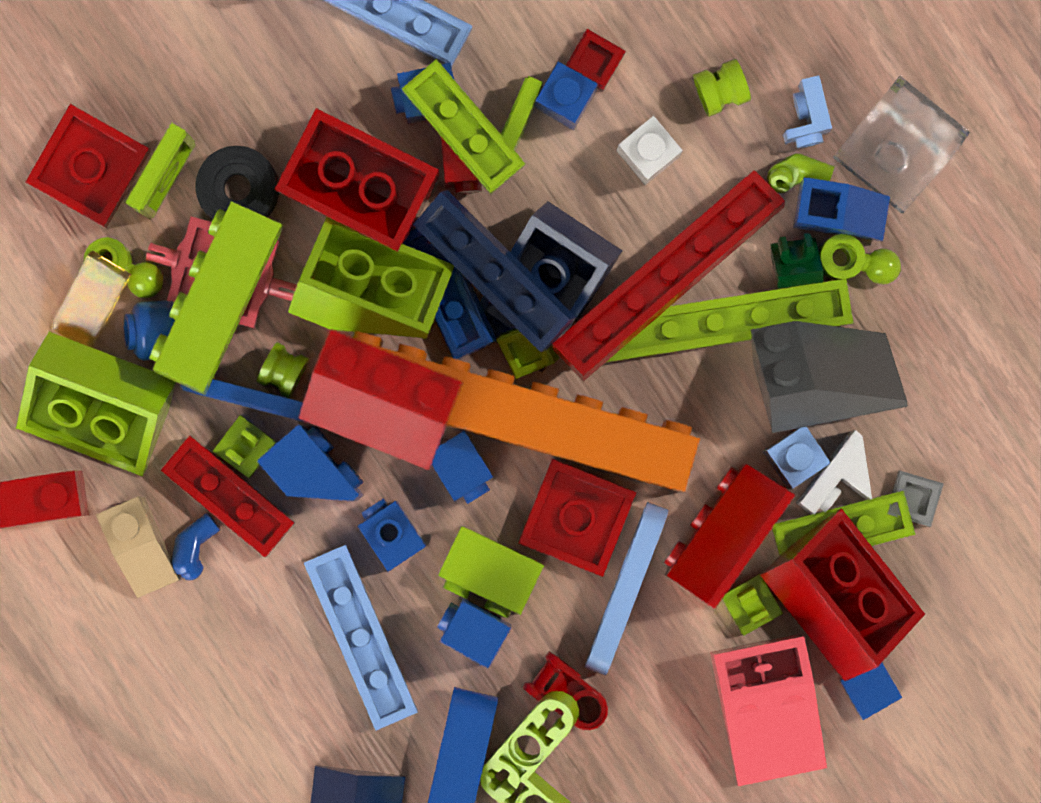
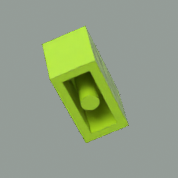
(489, 571)

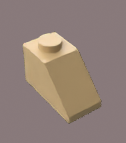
(138, 546)

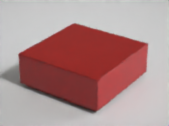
(596, 58)

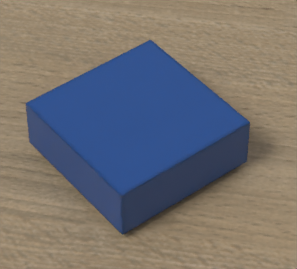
(871, 691)

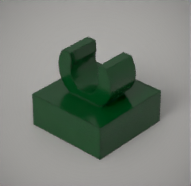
(796, 262)

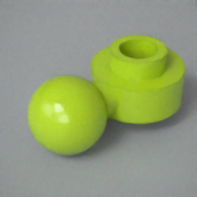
(880, 266)
(145, 278)

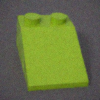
(367, 286)

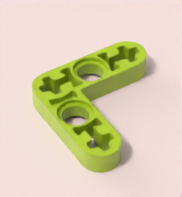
(523, 765)

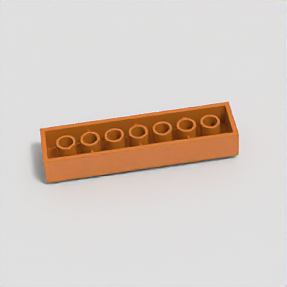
(563, 427)

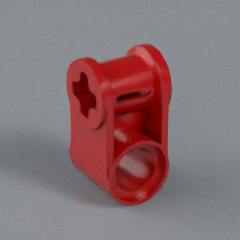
(568, 682)

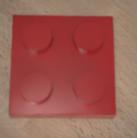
(88, 165)
(577, 517)

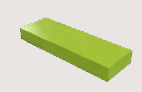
(463, 126)
(867, 515)

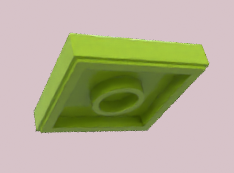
(161, 171)

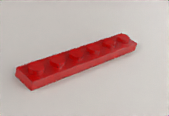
(668, 275)

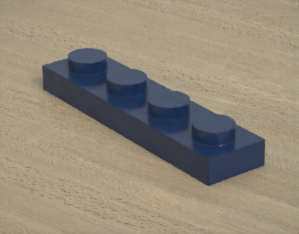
(494, 271)

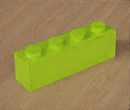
(217, 297)

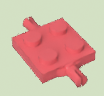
(183, 258)

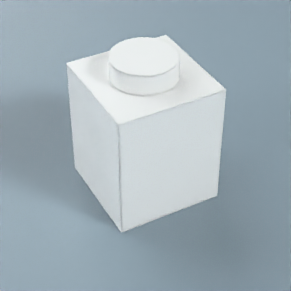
(649, 150)

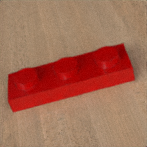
(227, 496)

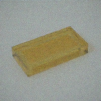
(90, 300)

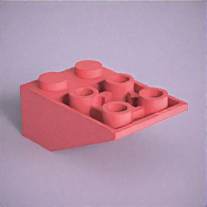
(769, 709)

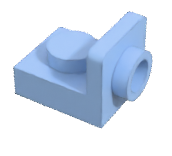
(812, 106)

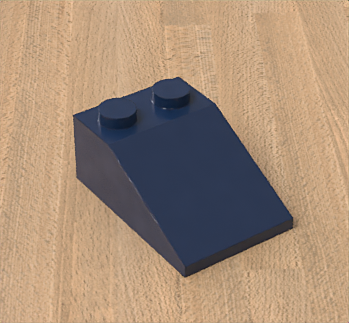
(564, 258)

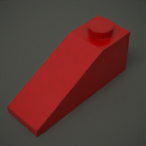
(42, 499)

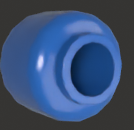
(145, 325)

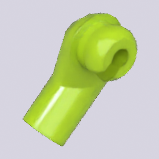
(794, 168)

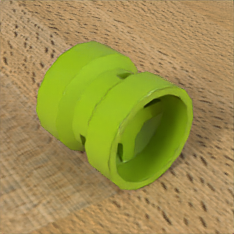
(722, 87)

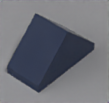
(355, 786)

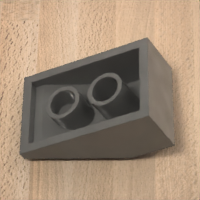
(823, 373)

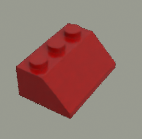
(358, 180)
(380, 399)
(727, 534)
(843, 596)

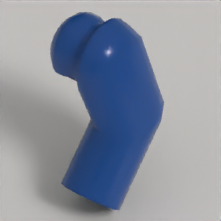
(187, 547)

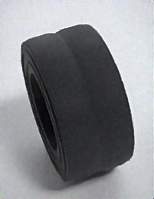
(236, 161)

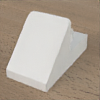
(846, 465)

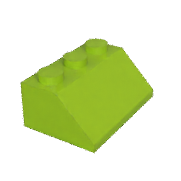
(94, 403)

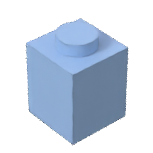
(796, 457)

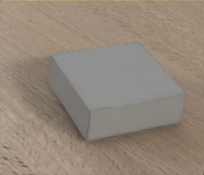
(921, 497)

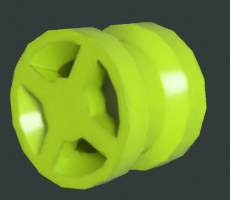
(282, 370)

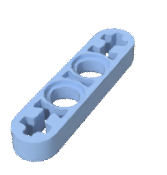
(626, 588)

